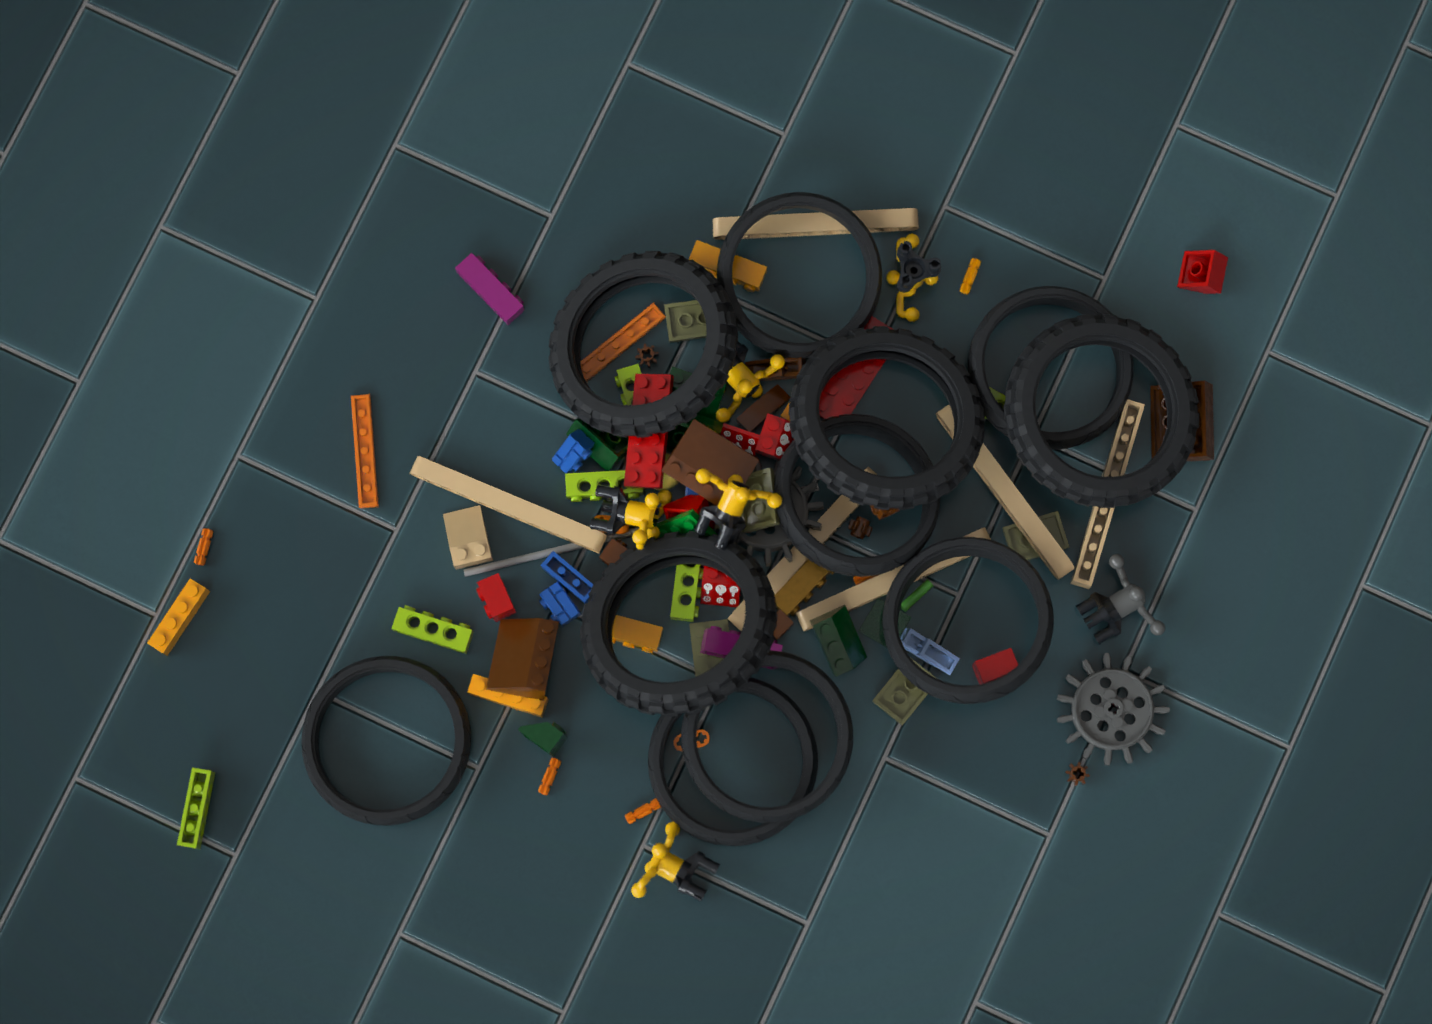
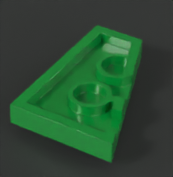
(683, 523)

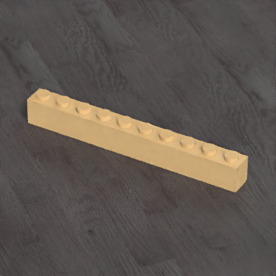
(1101, 517)

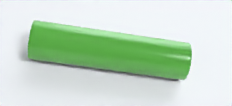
(916, 595)

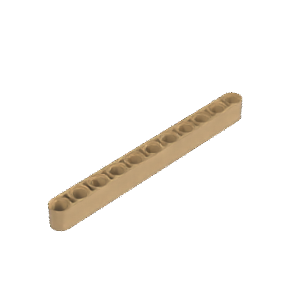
(820, 224)
(508, 504)
(1015, 505)
(783, 571)
(871, 589)

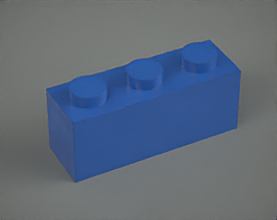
(567, 576)

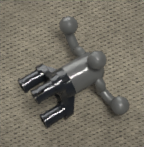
(1117, 606)

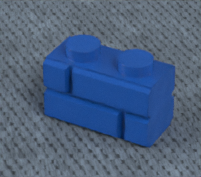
(573, 452)
(559, 604)

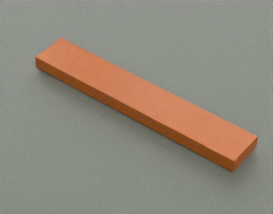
(621, 341)
(364, 451)

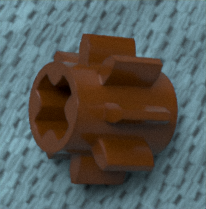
(646, 350)
(860, 528)
(1073, 777)

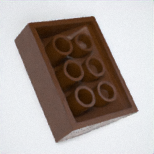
(1204, 443)
(707, 449)
(523, 657)

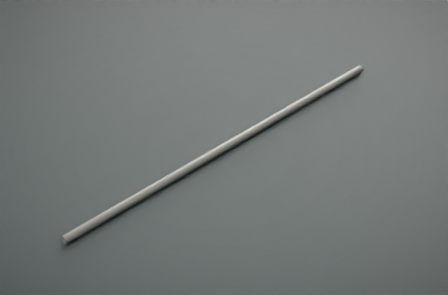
(542, 554)

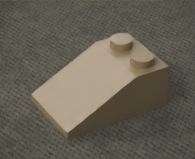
(467, 537)

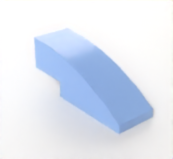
(928, 651)

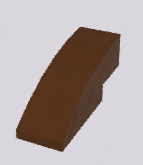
(788, 371)
(757, 412)

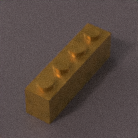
(800, 587)

